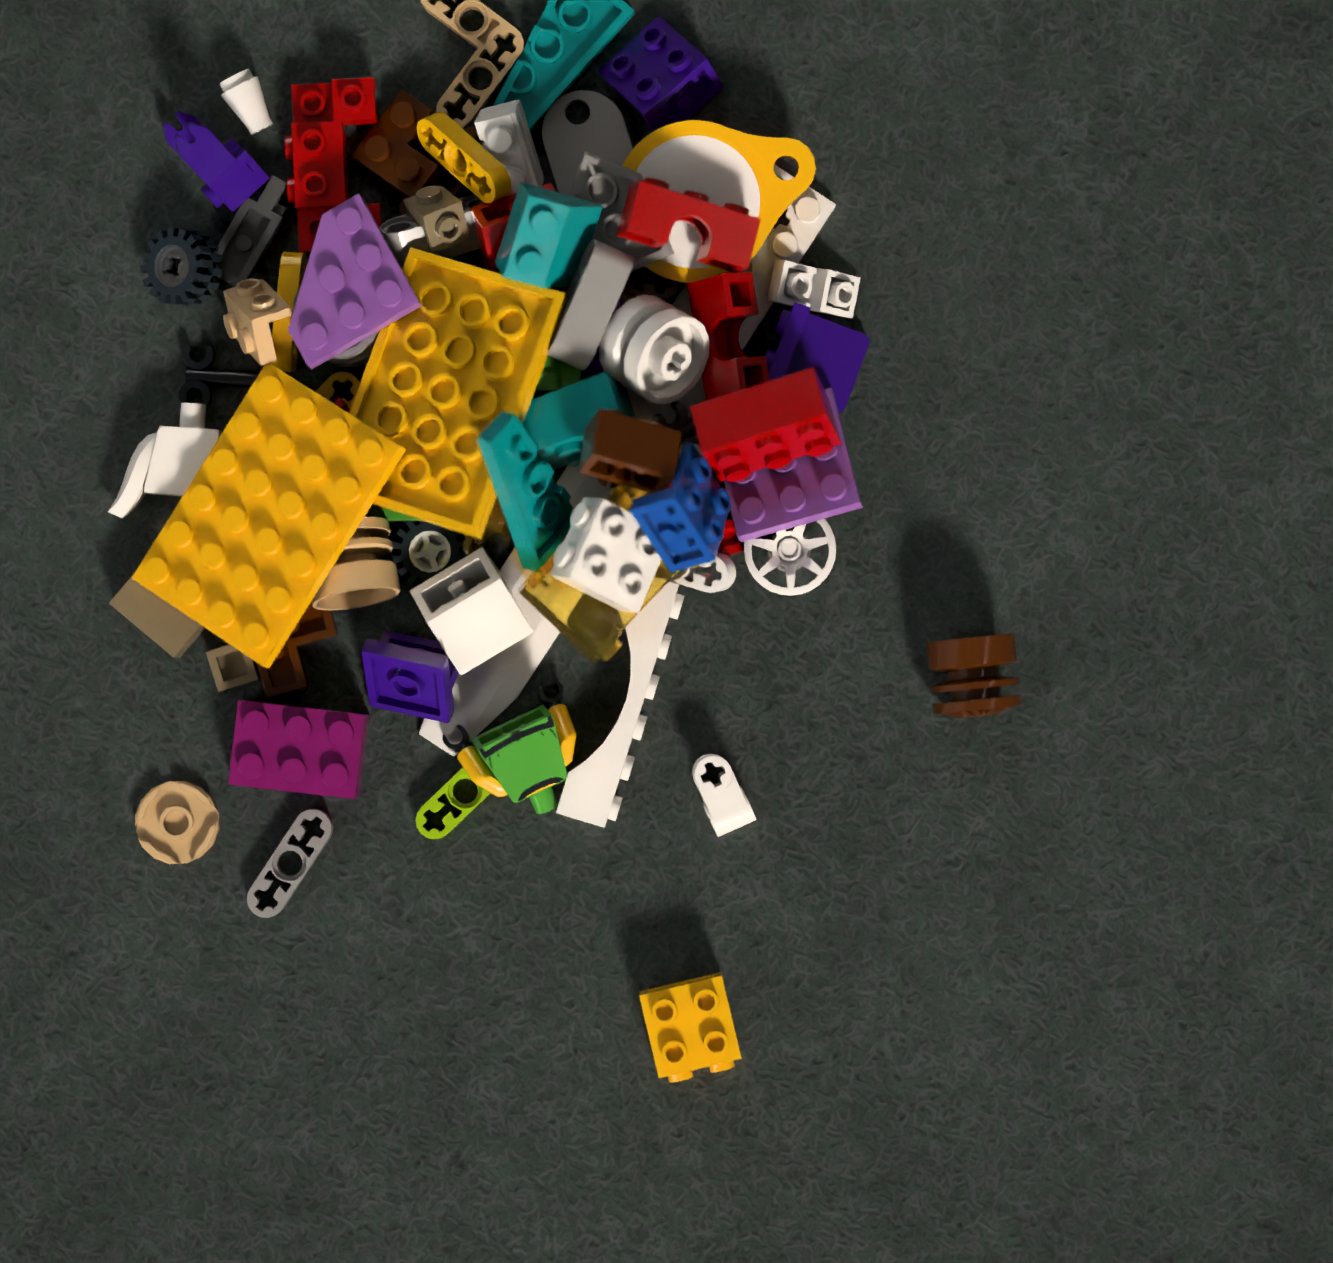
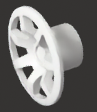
(789, 552)

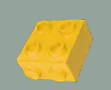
(690, 1027)

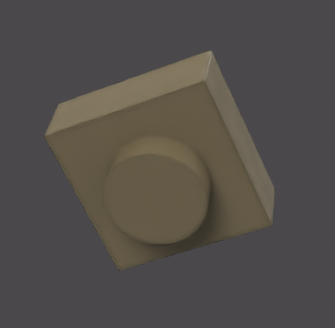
(231, 668)

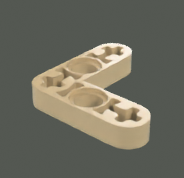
(484, 41)

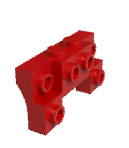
(320, 148)

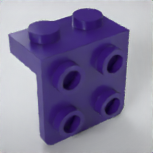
(821, 344)

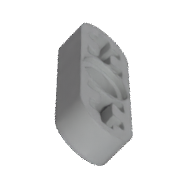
(281, 895)

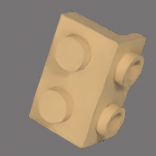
(250, 310)

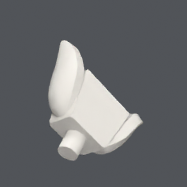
(166, 460)

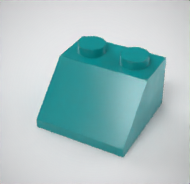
(546, 236)

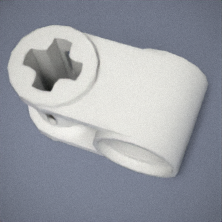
(725, 800)

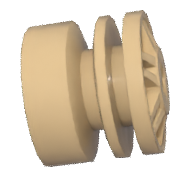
(357, 575)

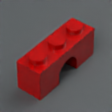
(724, 232)
(722, 306)

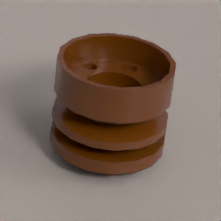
(973, 674)

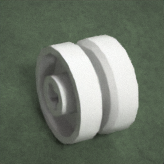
(654, 349)

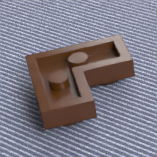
(390, 147)
(287, 670)

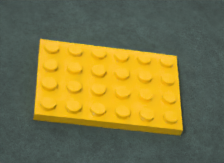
(447, 377)
(268, 514)

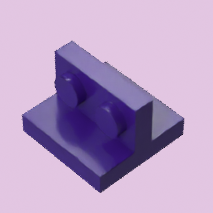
(409, 676)

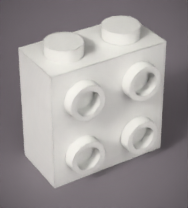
(606, 555)

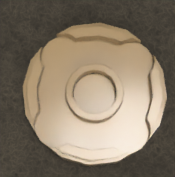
(192, 822)

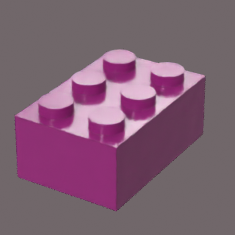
(298, 749)

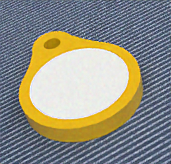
(727, 169)

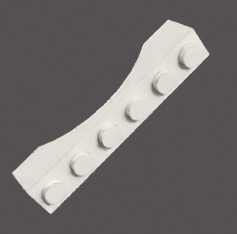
(593, 784)

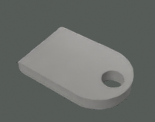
(601, 135)

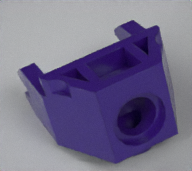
(226, 168)

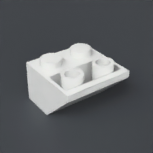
(471, 611)

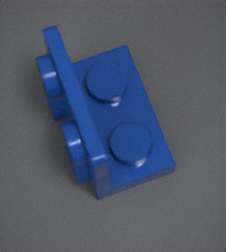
(687, 518)

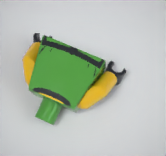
(522, 754)

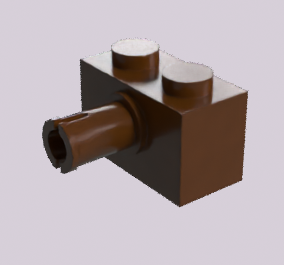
(629, 451)

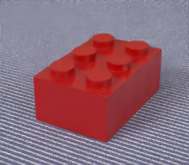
(766, 425)

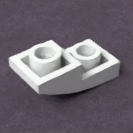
(816, 288)

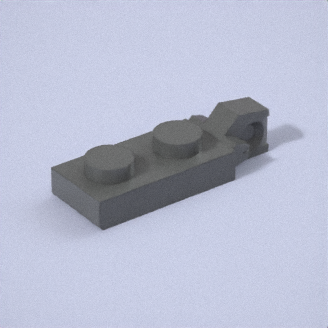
(252, 232)

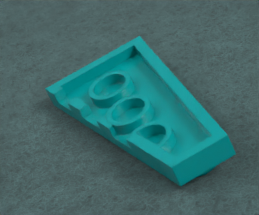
(560, 50)
(529, 496)

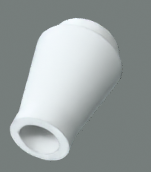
(246, 99)

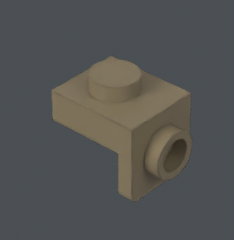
(439, 216)

